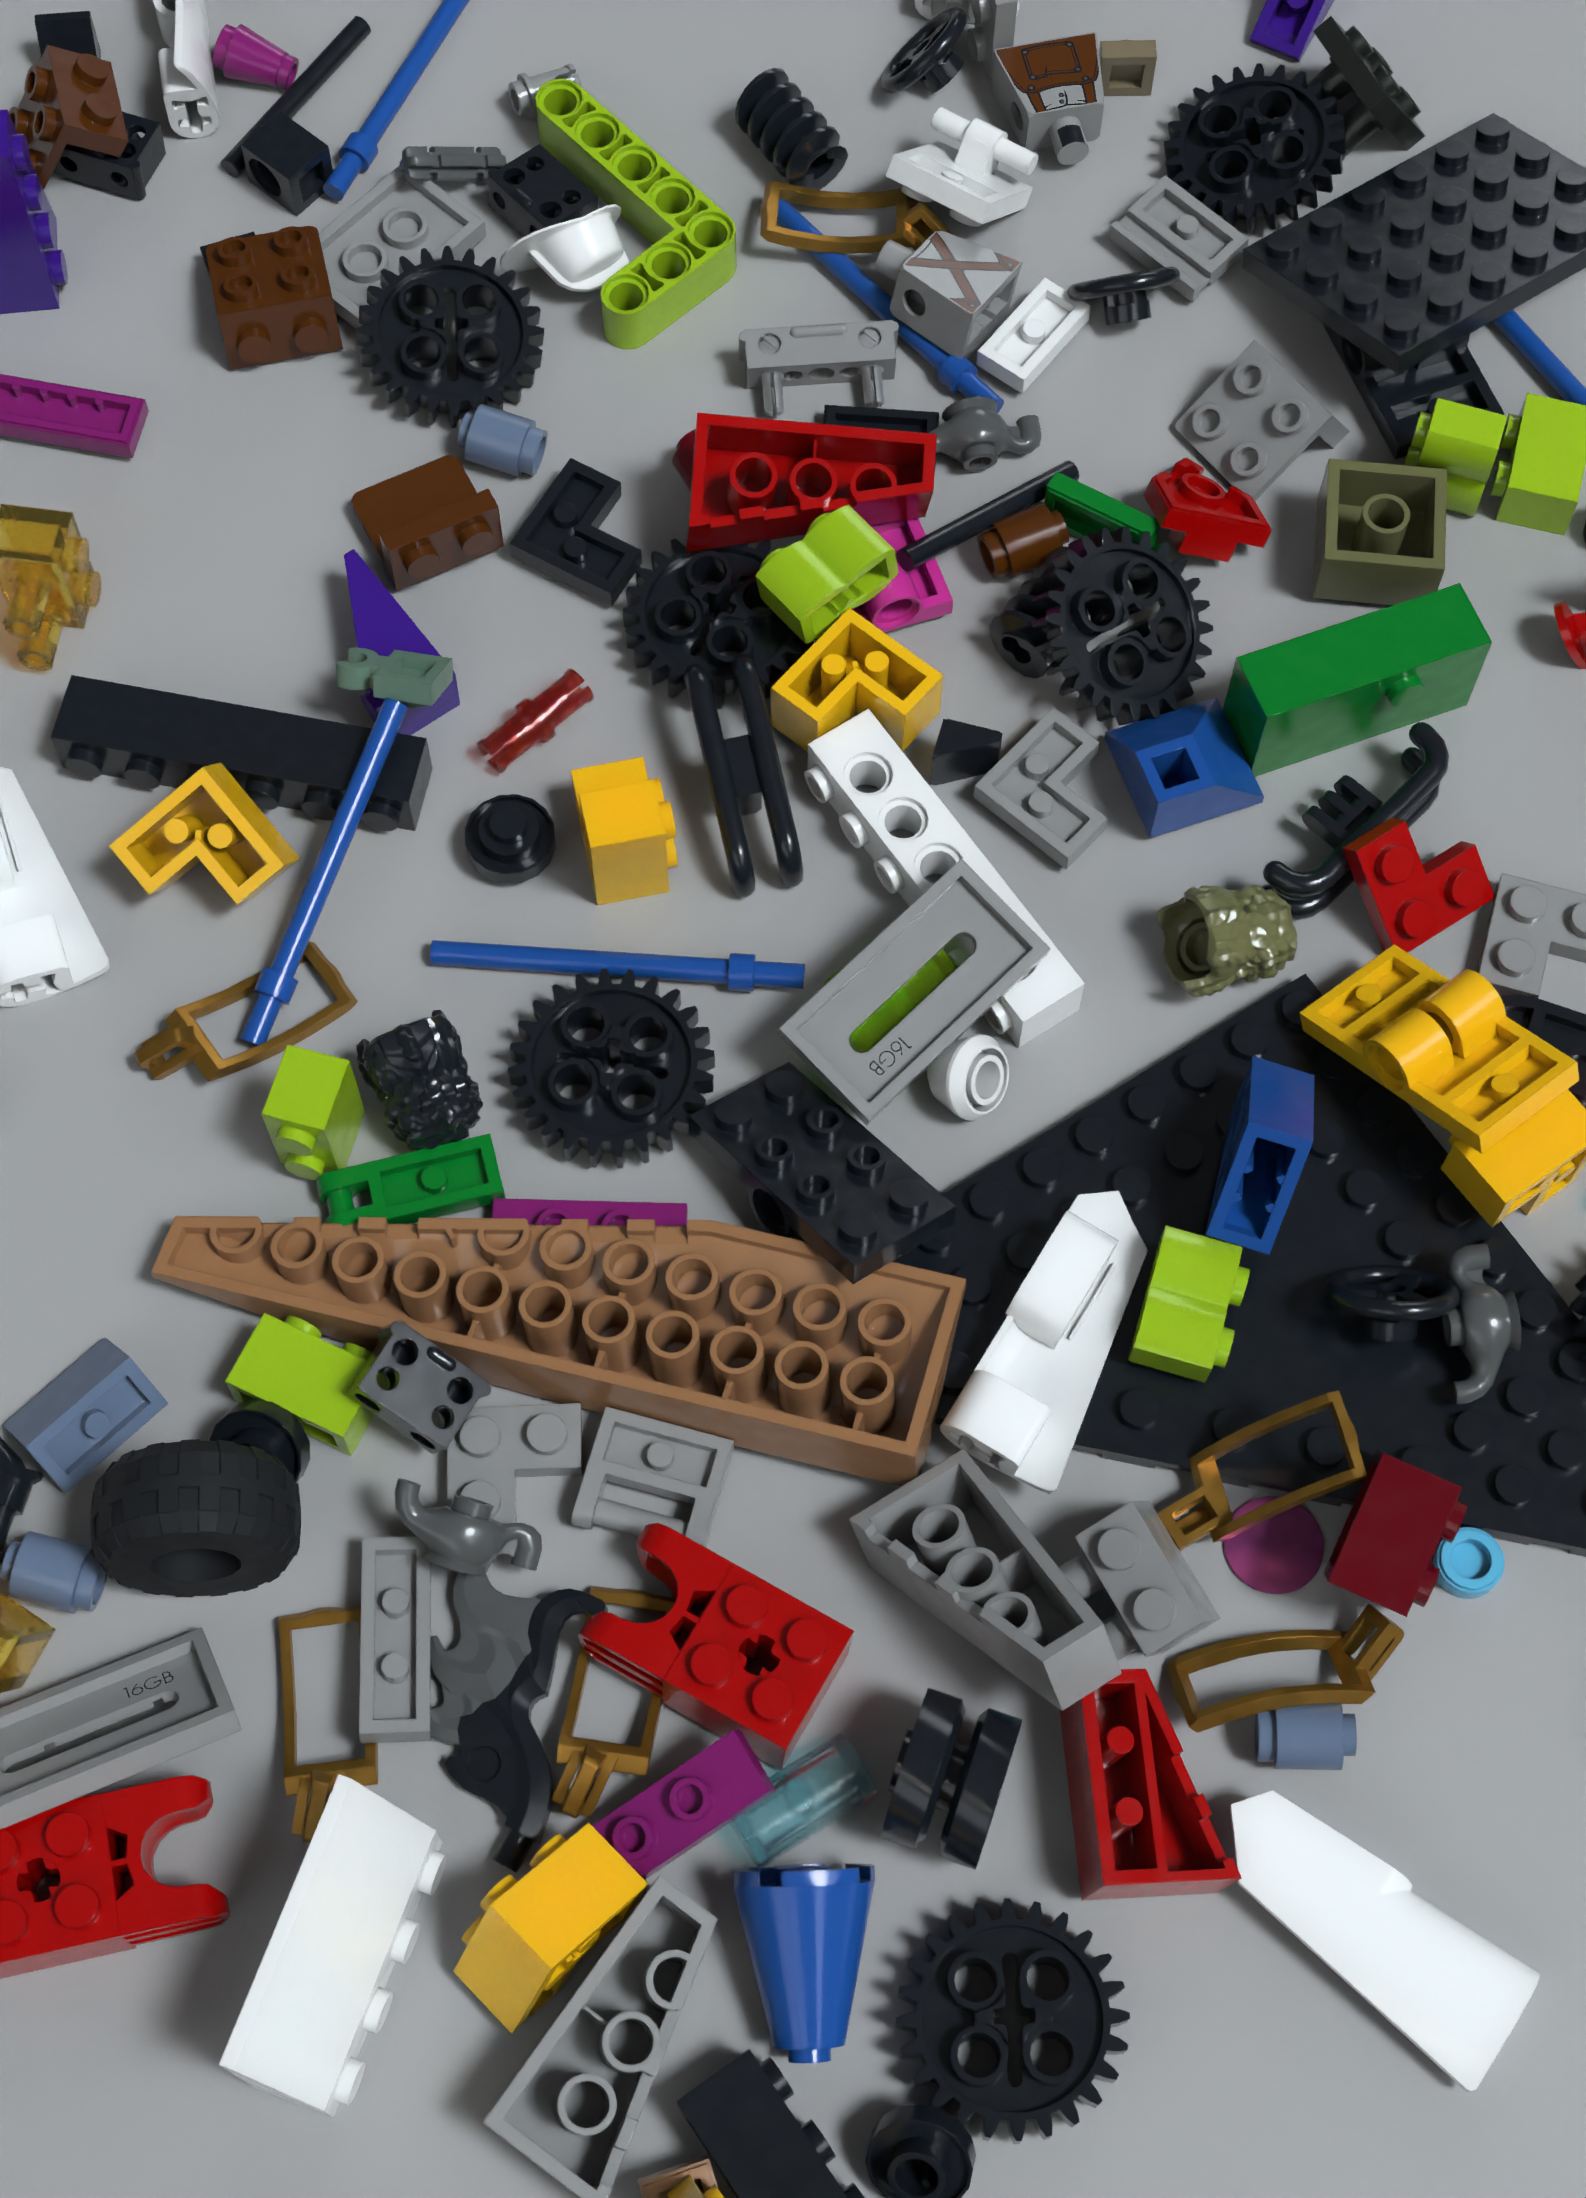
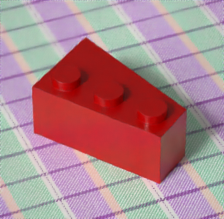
(1133, 1801)

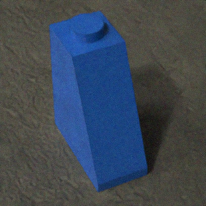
(1262, 1155)

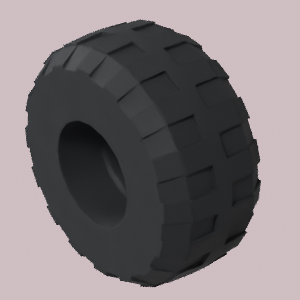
(195, 1518)

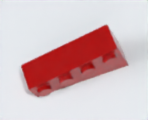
(779, 475)

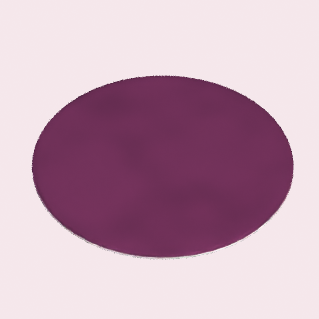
(1278, 1552)

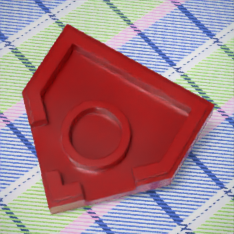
(1203, 515)

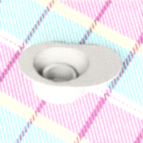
(574, 252)

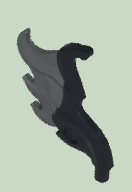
(489, 1694)

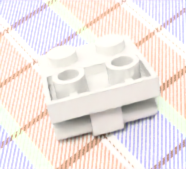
(966, 177)

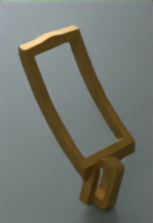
(913, 222)
(186, 1033)
(1216, 1515)
(1353, 1673)
(596, 1753)
(321, 1775)

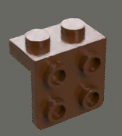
(69, 102)
(273, 296)
(428, 521)

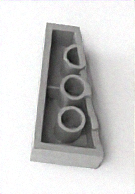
(988, 1578)
(595, 2065)

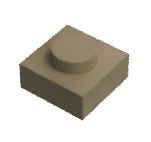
(1127, 67)

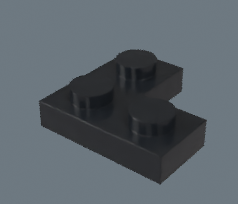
(566, 538)

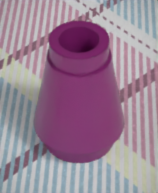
(252, 58)

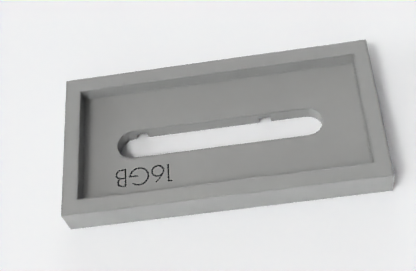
(950, 908)
(172, 1670)

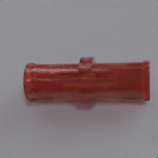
(535, 720)

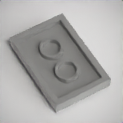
(389, 223)

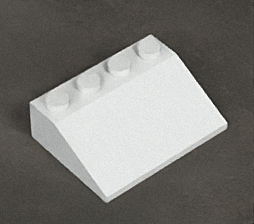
(335, 1951)

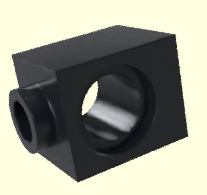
(287, 162)

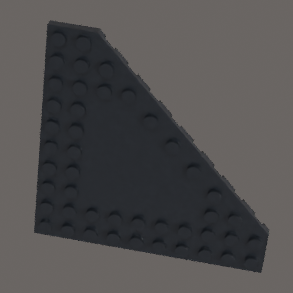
(1361, 1200)

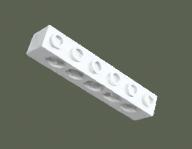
(867, 755)

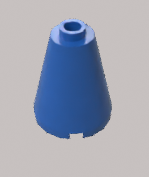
(805, 1949)

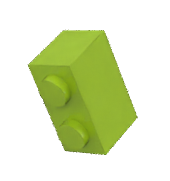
(1544, 464)
(313, 1112)
(306, 1376)

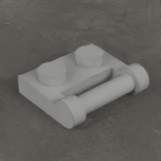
(655, 1460)

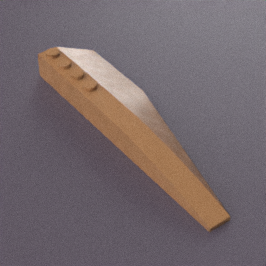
(638, 1317)

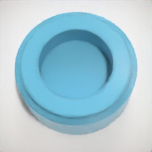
(1469, 1563)

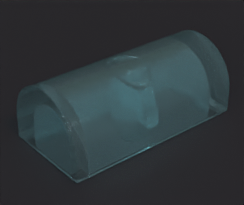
(806, 1800)

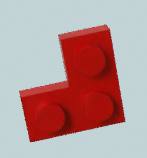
(1412, 899)

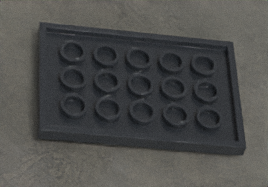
(1434, 243)

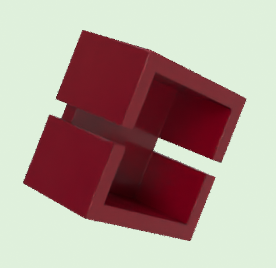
(1394, 1534)

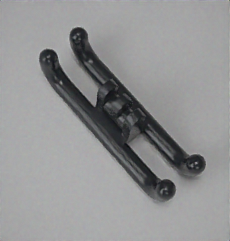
(742, 772)
(1352, 814)

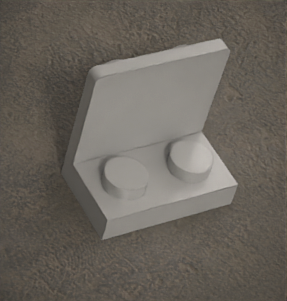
(1256, 421)

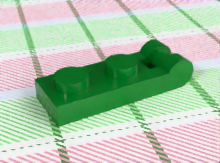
(416, 1183)

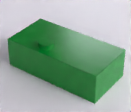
(1356, 679)

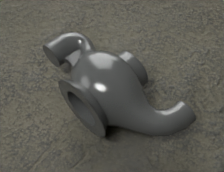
(978, 434)
(1481, 1323)
(464, 1534)

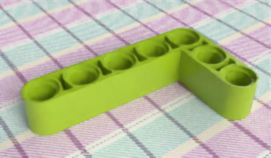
(688, 231)

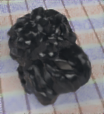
(422, 1081)

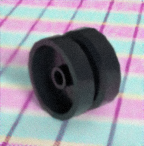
(950, 1777)

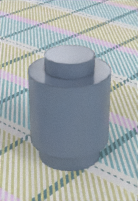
(502, 441)
(53, 1573)
(1305, 1737)

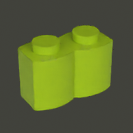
(1464, 444)
(826, 572)
(1188, 1304)

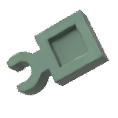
(402, 676)

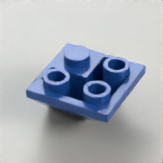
(1183, 767)

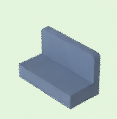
(86, 1414)

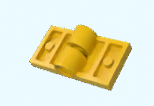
(1441, 1046)

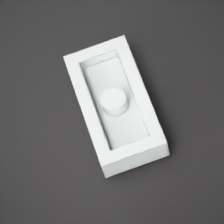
(1032, 335)

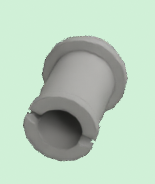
(524, 90)

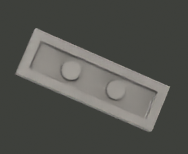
(395, 1641)

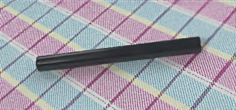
(305, 85)
(980, 519)

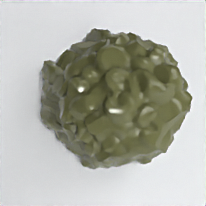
(1226, 937)

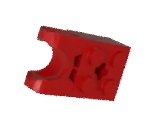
(703, 1643)
(107, 1877)

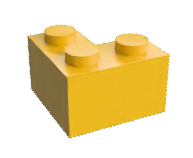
(851, 671)
(209, 823)
(624, 830)
(1525, 1164)
(546, 1923)

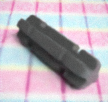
(450, 163)

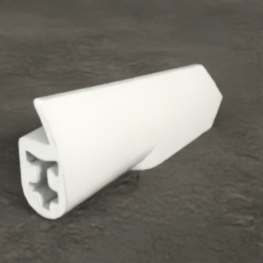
(187, 67)
(43, 928)
(1049, 1353)
(1399, 1952)

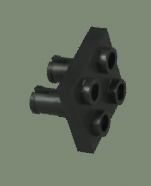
(1366, 72)

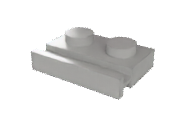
(1181, 232)

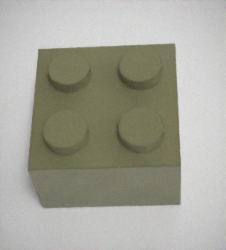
(1379, 532)

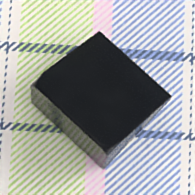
(68, 31)
(963, 751)

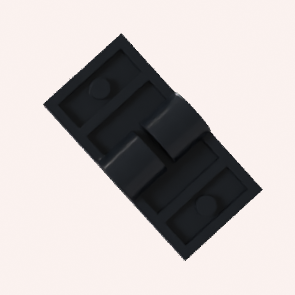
(1399, 399)
(820, 1173)

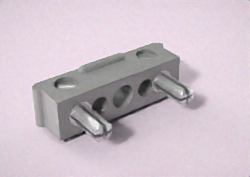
(819, 356)

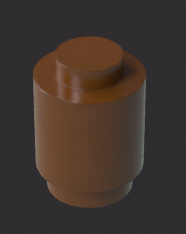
(1022, 541)

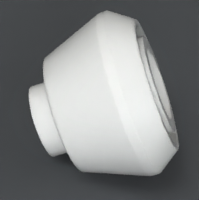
(970, 1076)

